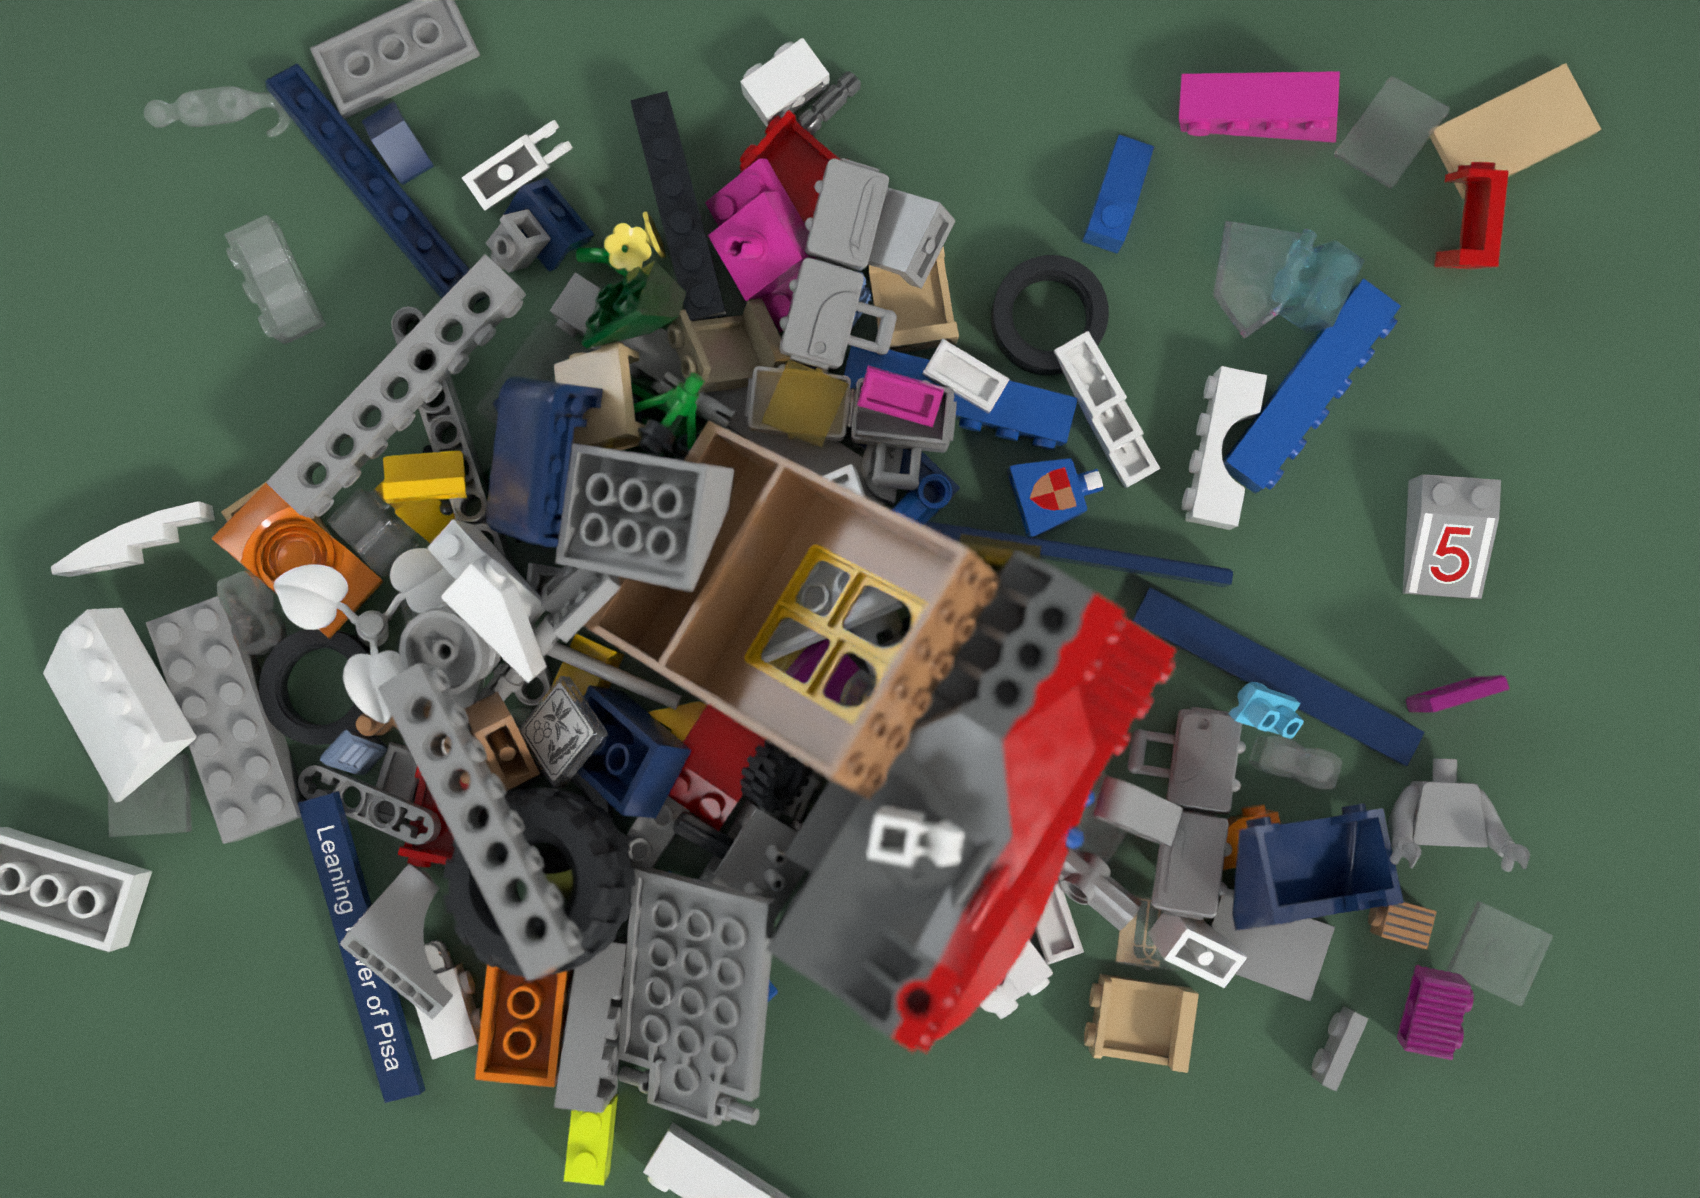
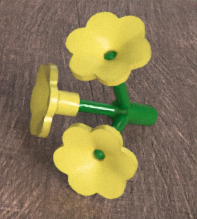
(625, 247)

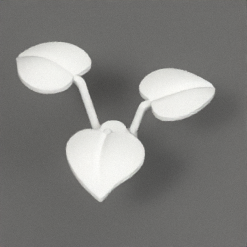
(314, 594)

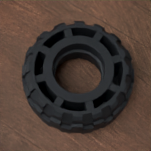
(598, 869)

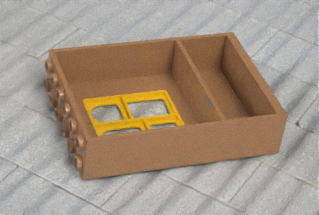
(768, 544)

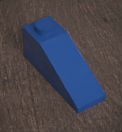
(1118, 194)

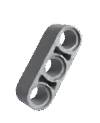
(1137, 811)

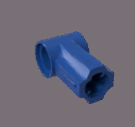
(916, 507)

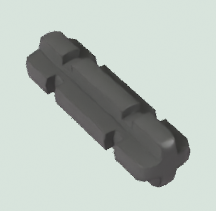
(829, 102)

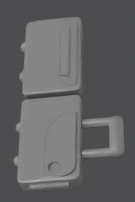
(826, 287)
(867, 425)
(1203, 785)

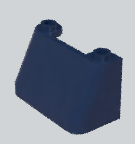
(534, 456)
(1313, 868)

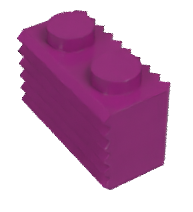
(1435, 1013)

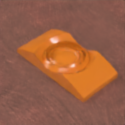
(274, 538)

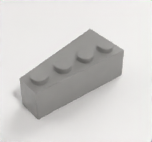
(592, 1032)

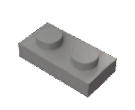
(1333, 1060)

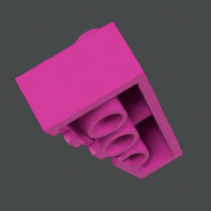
(1261, 105)

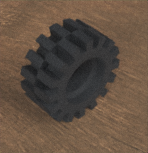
(774, 777)

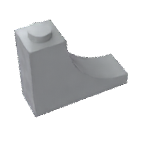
(392, 940)

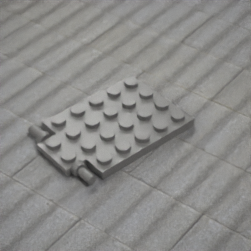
(695, 995)

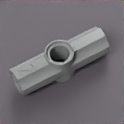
(1089, 882)

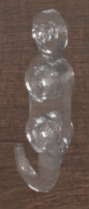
(214, 107)

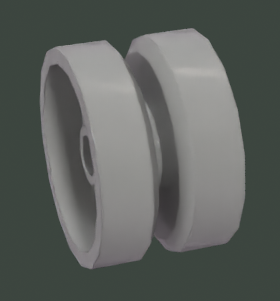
(449, 643)

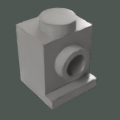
(510, 246)

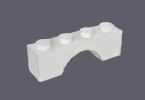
(1214, 494)

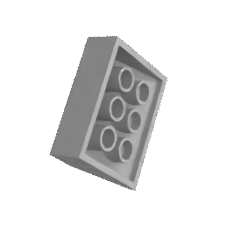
(641, 515)

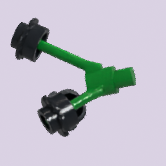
(657, 437)

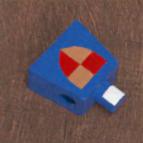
(1050, 493)

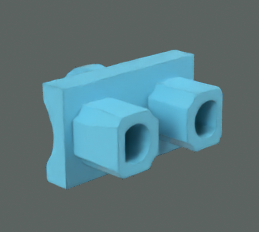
(1267, 710)

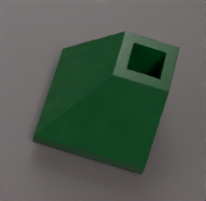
(634, 306)

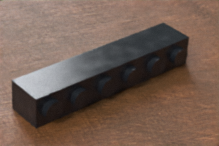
(678, 206)

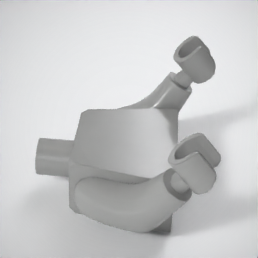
(1449, 815)

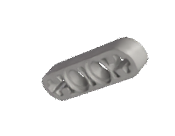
(370, 801)

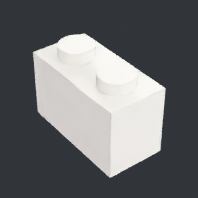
(785, 81)

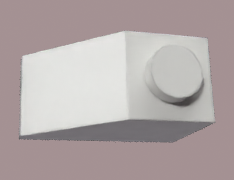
(1196, 948)

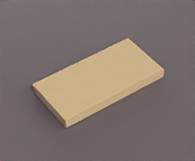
(1518, 126)

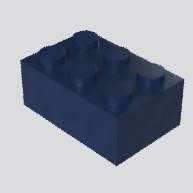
(636, 758)

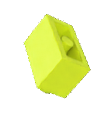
(590, 1145)

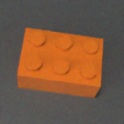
(522, 1028)

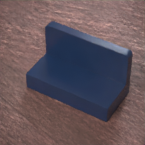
(556, 218)

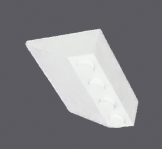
(116, 699)

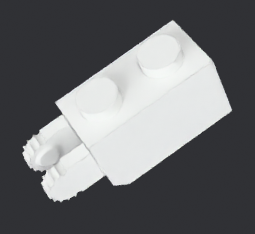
(513, 167)
(459, 1021)

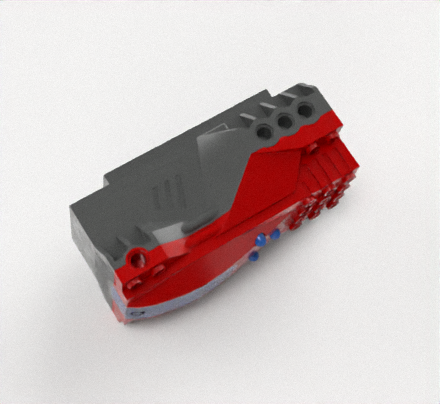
(1008, 760)

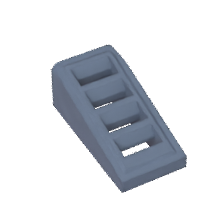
(354, 752)

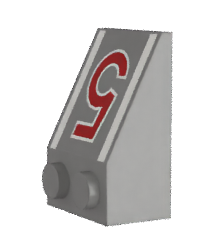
(1449, 535)

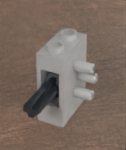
(749, 854)

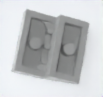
(575, 597)

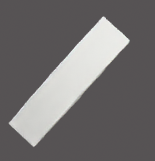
(1106, 409)
(124, 544)

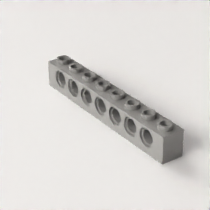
(294, 478)
(406, 700)

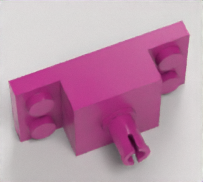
(759, 237)

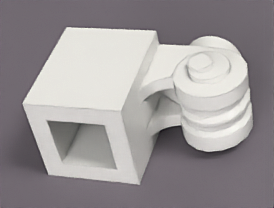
(903, 834)
(1027, 975)

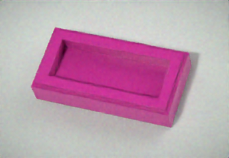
(900, 396)

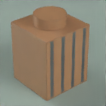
(1403, 923)

